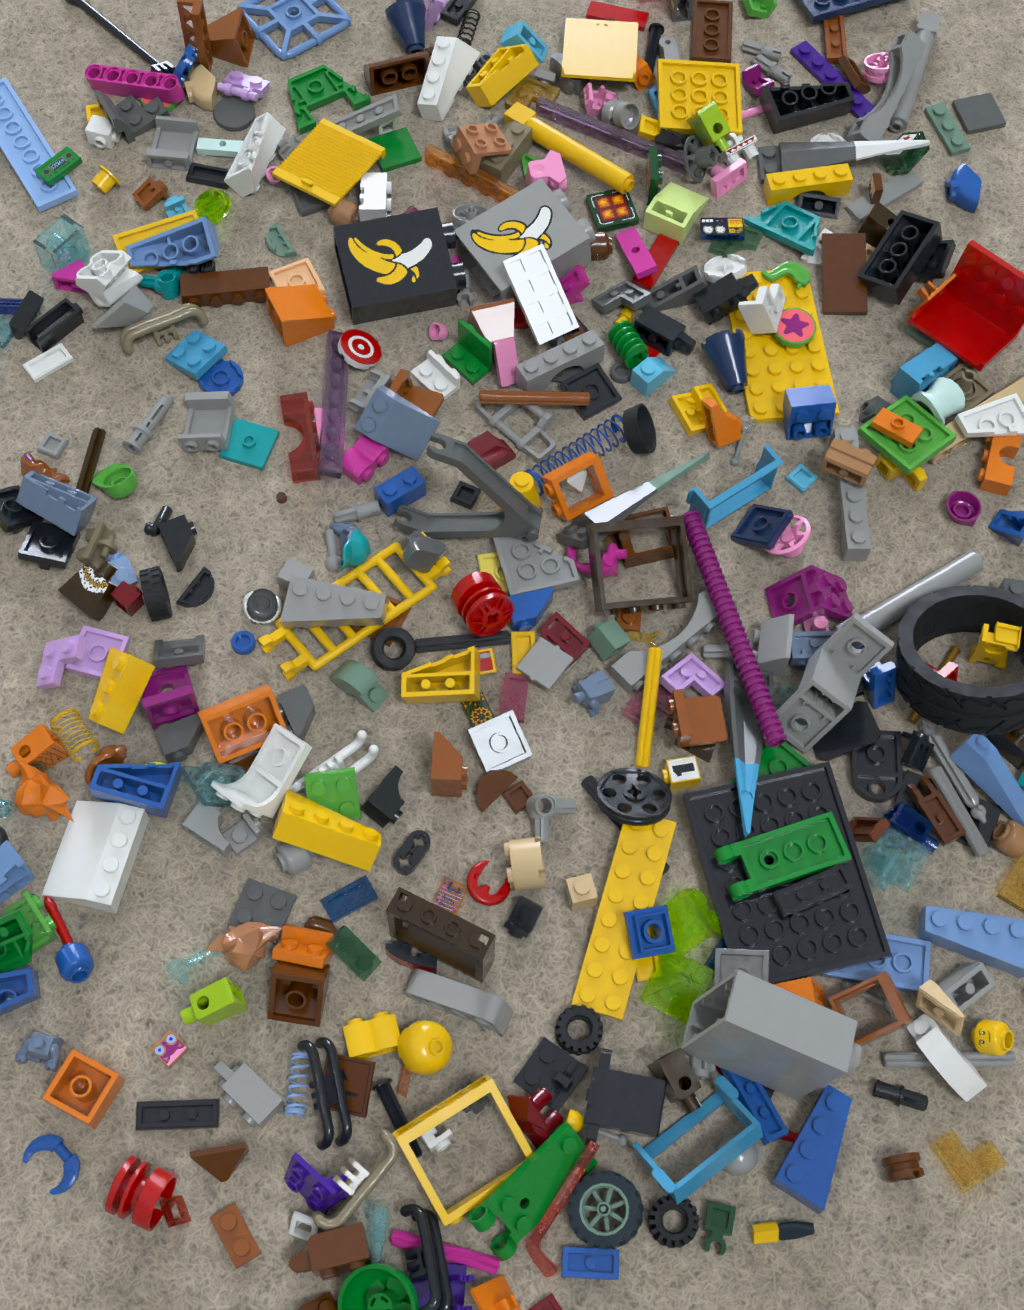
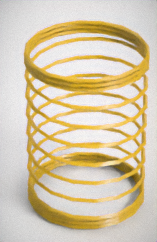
(56, 718)

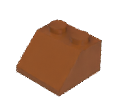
(447, 769)

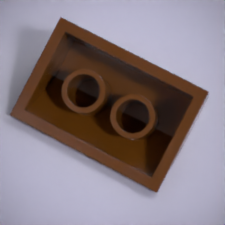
(396, 73)

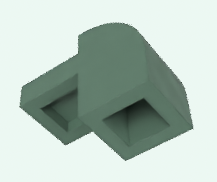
(360, 681)

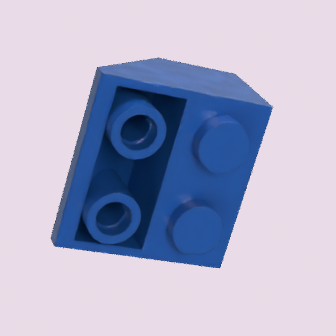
(808, 412)

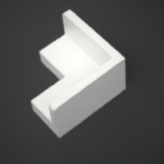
(766, 310)

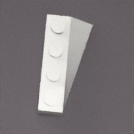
(445, 76)
(255, 155)

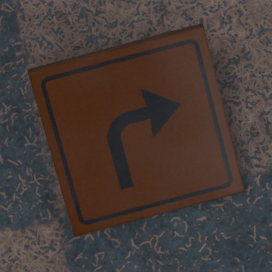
(357, 1081)

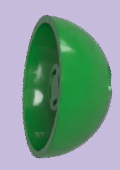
(372, 1285)

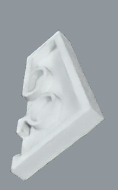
(995, 418)

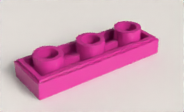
(636, 253)

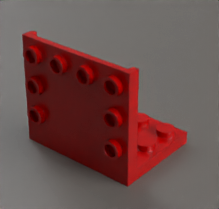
(977, 309)

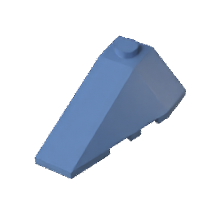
(989, 771)

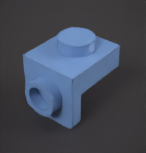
(125, 570)

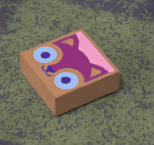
(169, 1049)

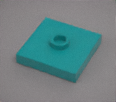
(250, 444)

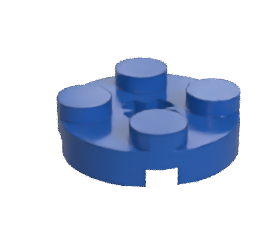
(185, 63)

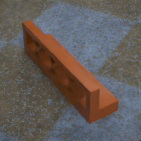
(199, 30)

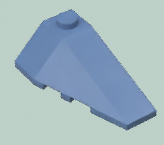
(180, 246)

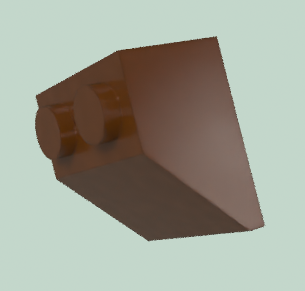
(298, 993)

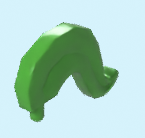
(792, 269)

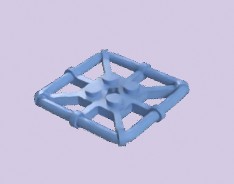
(291, 25)

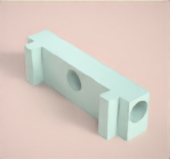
(218, 147)

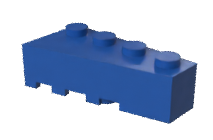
(814, 1152)

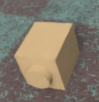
(581, 892)

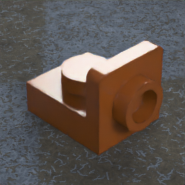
(150, 193)

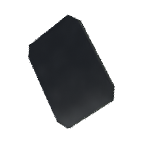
(849, 734)

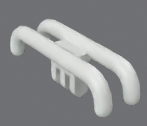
(336, 761)

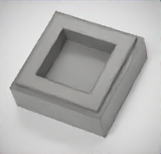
(52, 445)

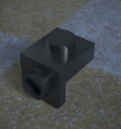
(523, 917)

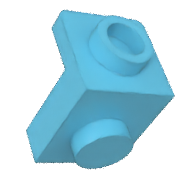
(175, 206)

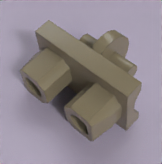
(99, 546)

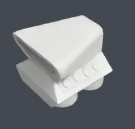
(107, 277)

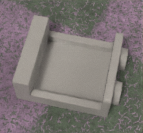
(173, 143)
(208, 421)

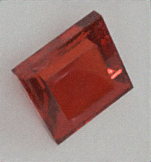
(166, 1206)

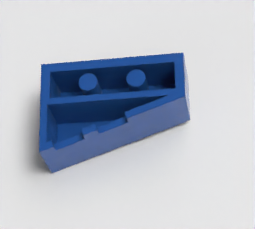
(138, 785)

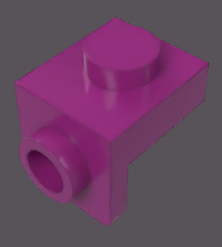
(754, 81)

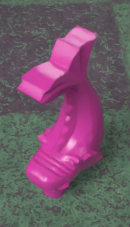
(609, 560)

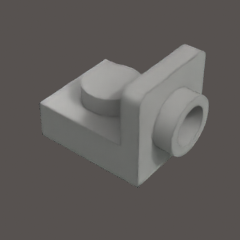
(244, 834)

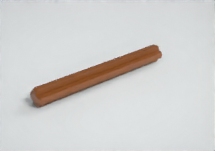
(534, 397)

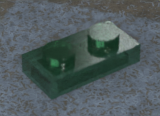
(353, 953)

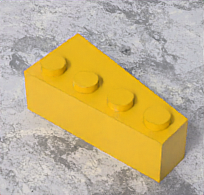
(325, 832)

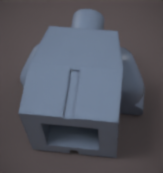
(593, 692)
(40, 1048)

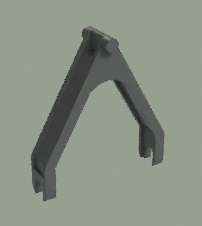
(515, 518)

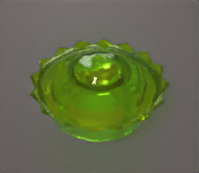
(213, 205)

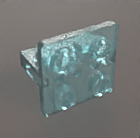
(201, 778)
(896, 859)

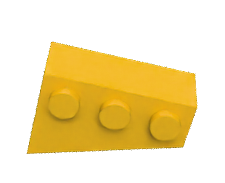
(501, 74)
(119, 690)

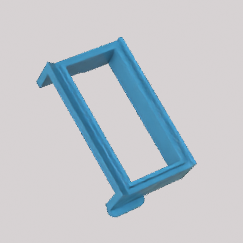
(738, 495)
(726, 1095)

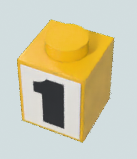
(681, 773)

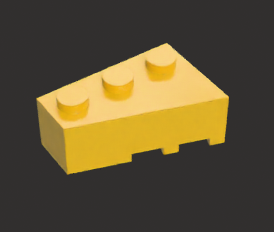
(444, 681)

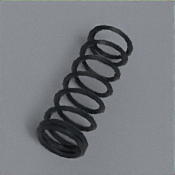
(463, 23)

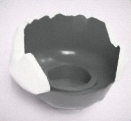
(262, 606)

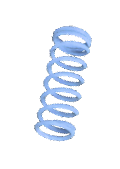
(288, 1111)

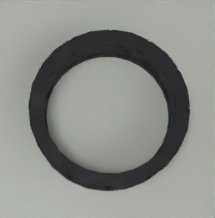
(940, 699)

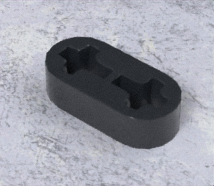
(407, 848)

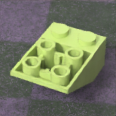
(674, 212)

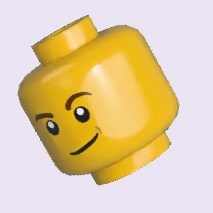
(992, 1037)

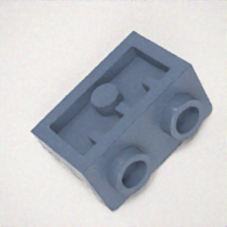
(805, 645)

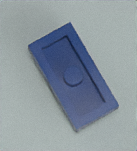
(590, 1263)

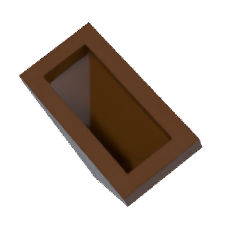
(221, 1160)

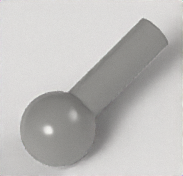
(333, 561)

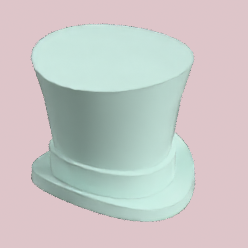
(941, 399)

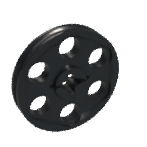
(642, 794)

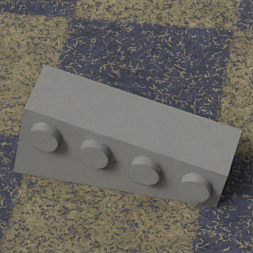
(326, 604)

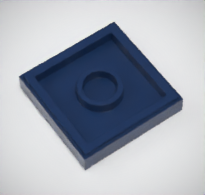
(762, 526)

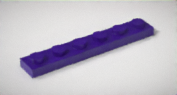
(826, 73)

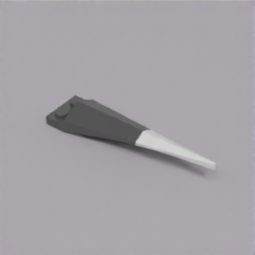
(804, 155)

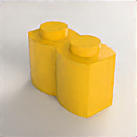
(372, 1036)

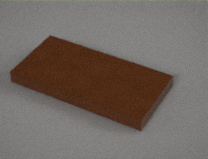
(711, 31)
(842, 261)

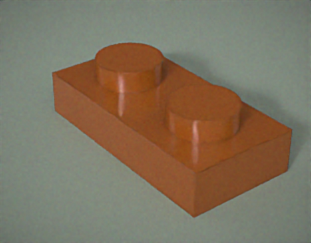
(235, 1235)

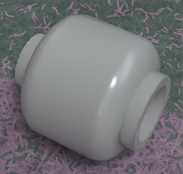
(293, 859)

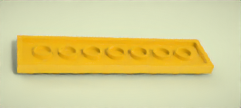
(630, 886)

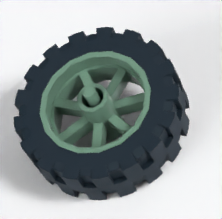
(577, 1207)

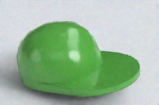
(116, 480)

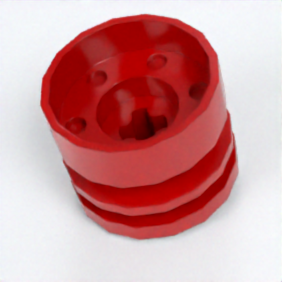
(482, 604)
(137, 1191)

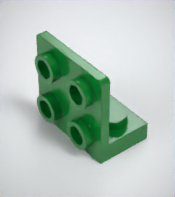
(471, 354)

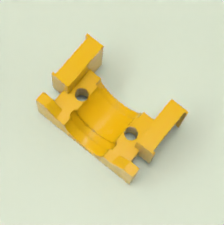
(994, 647)

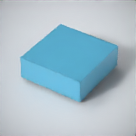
(801, 478)

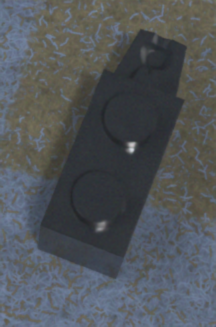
(724, 296)
(663, 332)

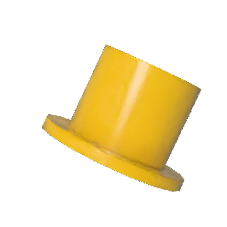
(104, 180)

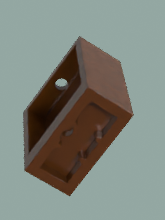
(636, 559)

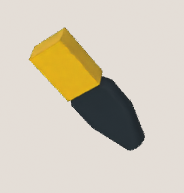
(771, 1232)

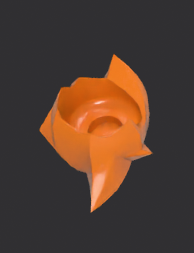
(40, 795)

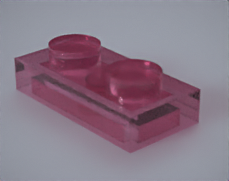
(515, 695)

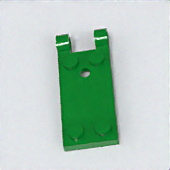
(795, 852)
(537, 1180)

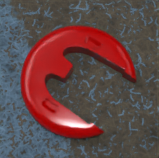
(481, 894)

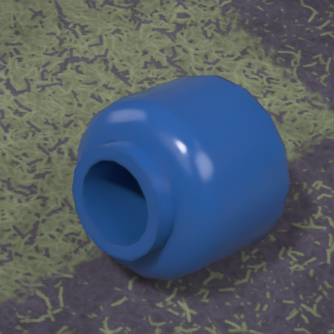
(74, 962)

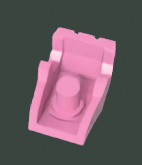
(596, 99)

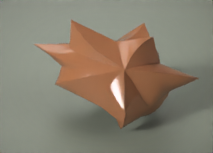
(245, 943)

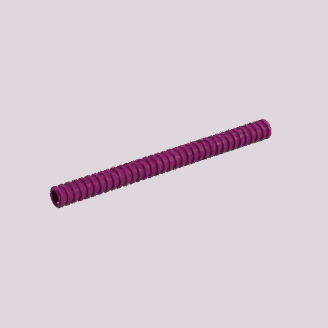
(733, 630)

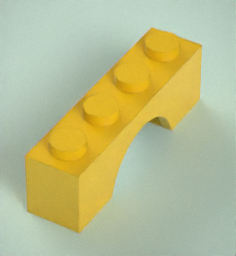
(784, 186)

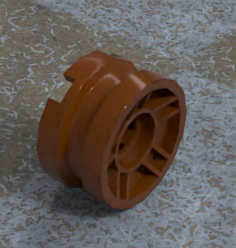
(902, 1167)

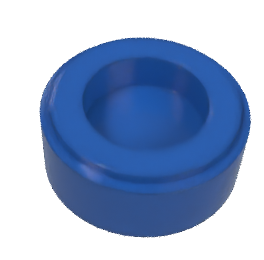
(243, 642)

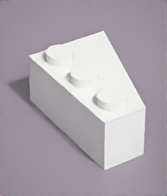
(374, 196)

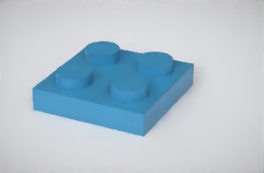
(196, 354)

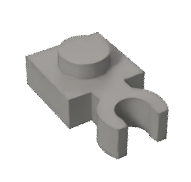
(450, 133)

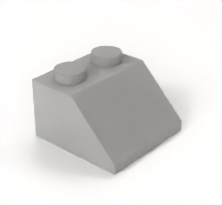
(774, 644)

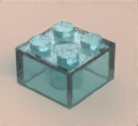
(62, 244)

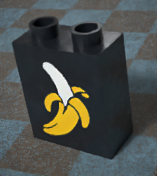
(398, 265)

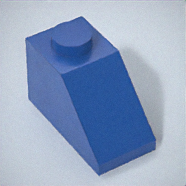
(529, 608)

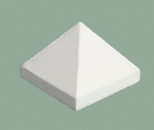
(576, 481)
(297, 1219)

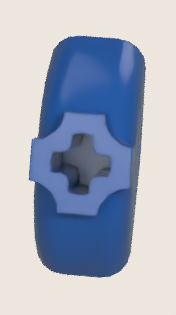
(964, 188)

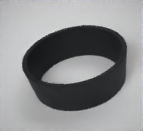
(639, 429)

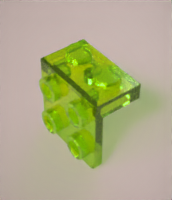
(691, 920)

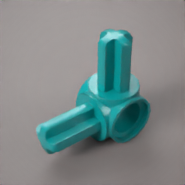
(165, 282)

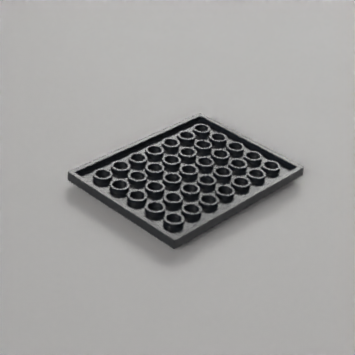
(817, 939)

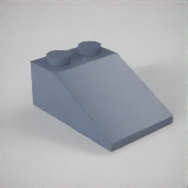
(397, 423)

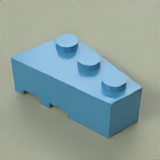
(922, 371)

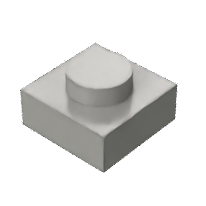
(546, 76)

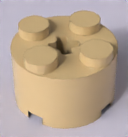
(526, 864)

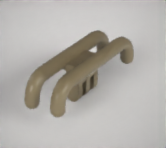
(161, 325)
(359, 1184)

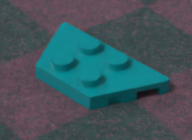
(788, 225)

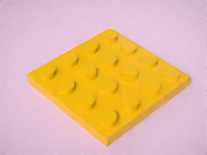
(690, 86)

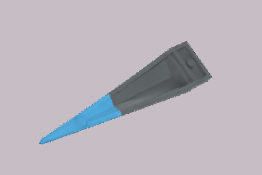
(745, 738)

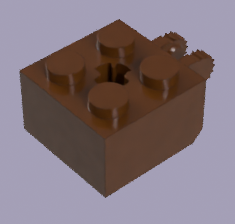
(333, 1252)

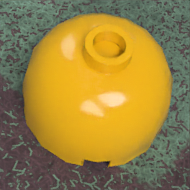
(425, 1047)

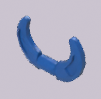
(71, 1161)

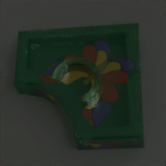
(725, 247)

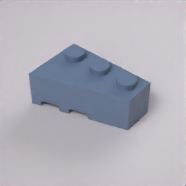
(56, 502)

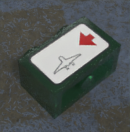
(904, 161)

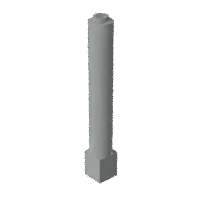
(926, 32)
(945, 577)

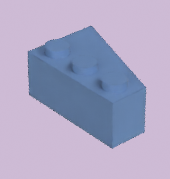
(13, 872)

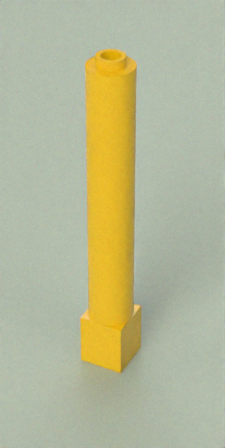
(571, 150)

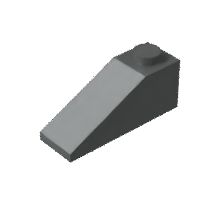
(678, 290)

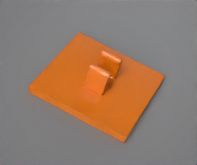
(932, 292)
(494, 1295)

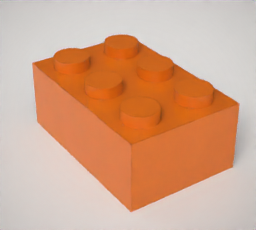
(240, 723)

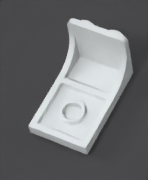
(269, 776)

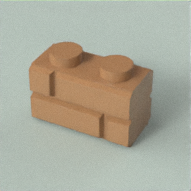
(848, 462)

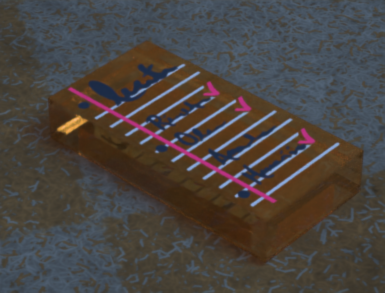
(450, 895)

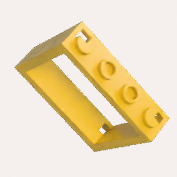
(438, 1115)

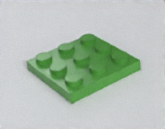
(931, 441)

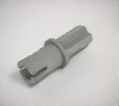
(758, 48)
(772, 69)
(358, 512)

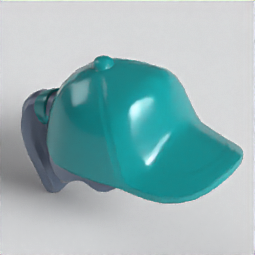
(353, 544)

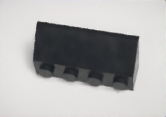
(901, 256)

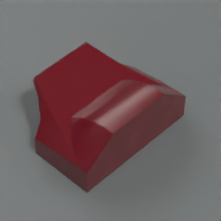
(492, 449)

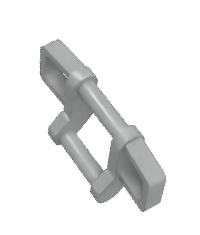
(522, 444)

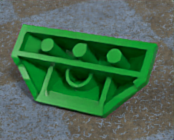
(14, 941)

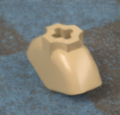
(202, 88)

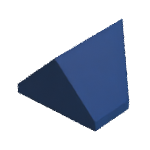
(1009, 525)

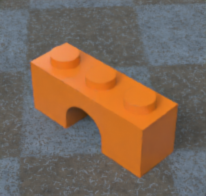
(996, 475)

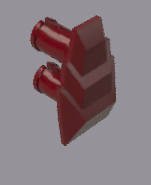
(528, 1116)

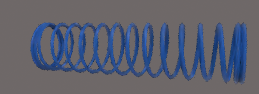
(615, 427)

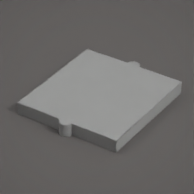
(544, 663)

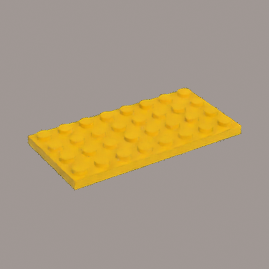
(778, 367)

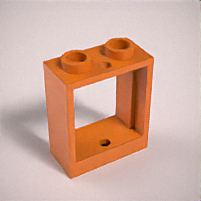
(598, 479)

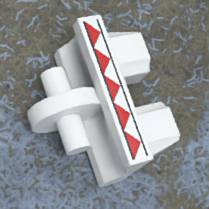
(736, 147)

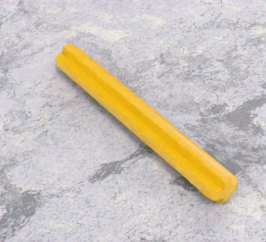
(648, 707)

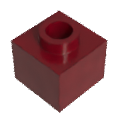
(127, 598)

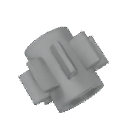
(288, 145)
(700, 1067)

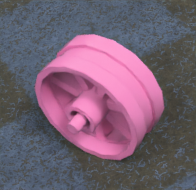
(877, 68)

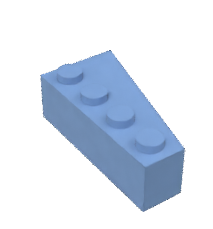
(977, 936)

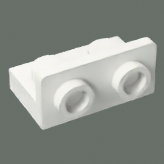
(437, 375)

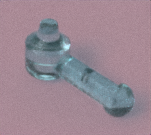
(179, 968)

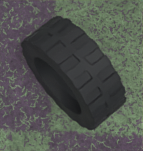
(155, 593)

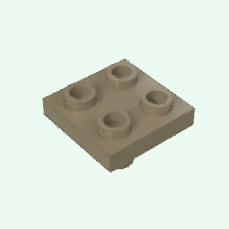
(972, 385)

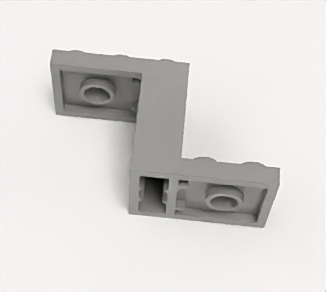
(832, 682)

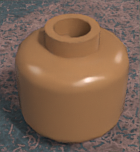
(344, 212)
(1009, 838)

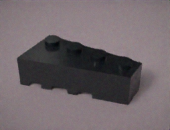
(804, 104)

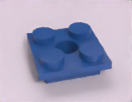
(639, 941)

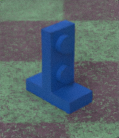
(881, 683)

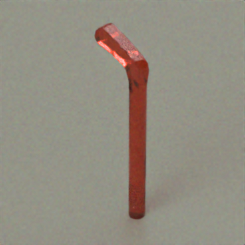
(533, 1244)

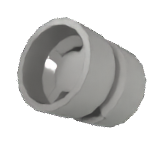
(621, 114)

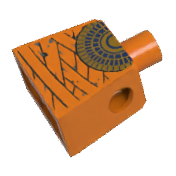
(39, 749)

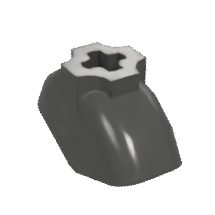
(421, 551)

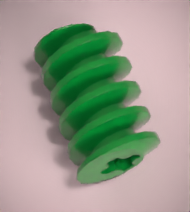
(628, 344)

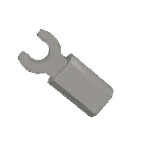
(466, 293)

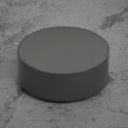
(620, 373)

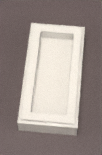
(48, 362)

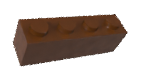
(225, 287)

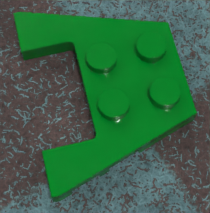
(317, 89)

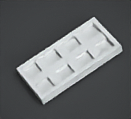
(540, 294)

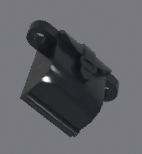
(623, 1101)

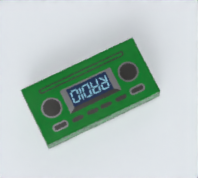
(58, 166)

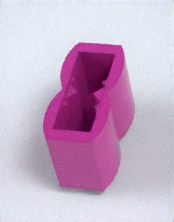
(363, 459)

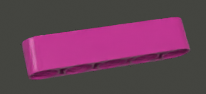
(136, 82)

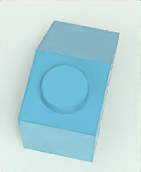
(521, 34)
(651, 374)

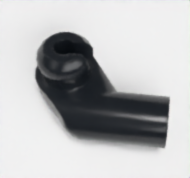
(164, 515)

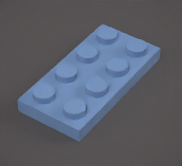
(906, 966)

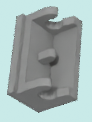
(360, 402)

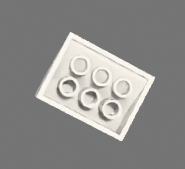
(97, 854)

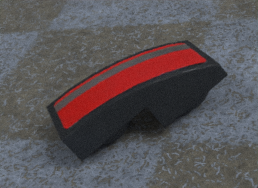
(402, 954)

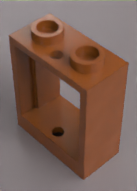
(893, 996)

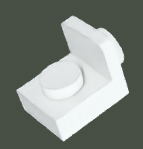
(439, 1143)

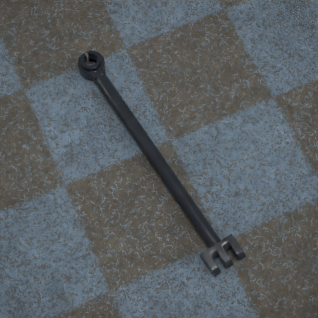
(156, 66)

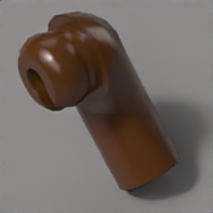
(321, 924)

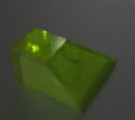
(676, 984)

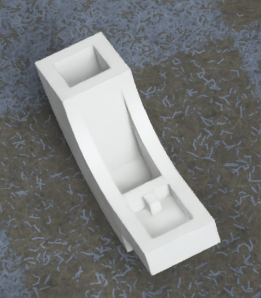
(946, 1057)

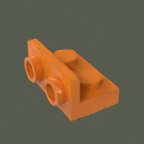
(303, 946)

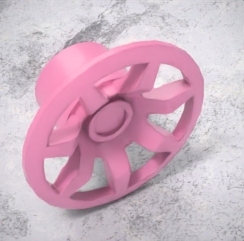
(790, 541)

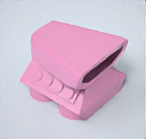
(549, 170)

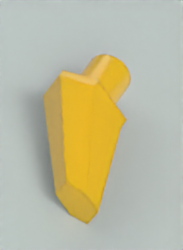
(626, 314)

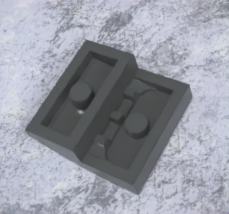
(114, 116)

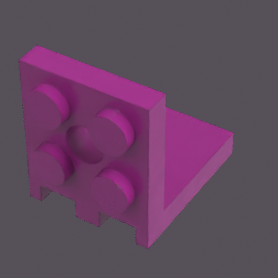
(814, 593)
(172, 704)

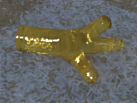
(644, 637)

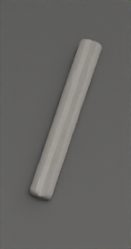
(948, 792)

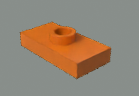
(896, 427)

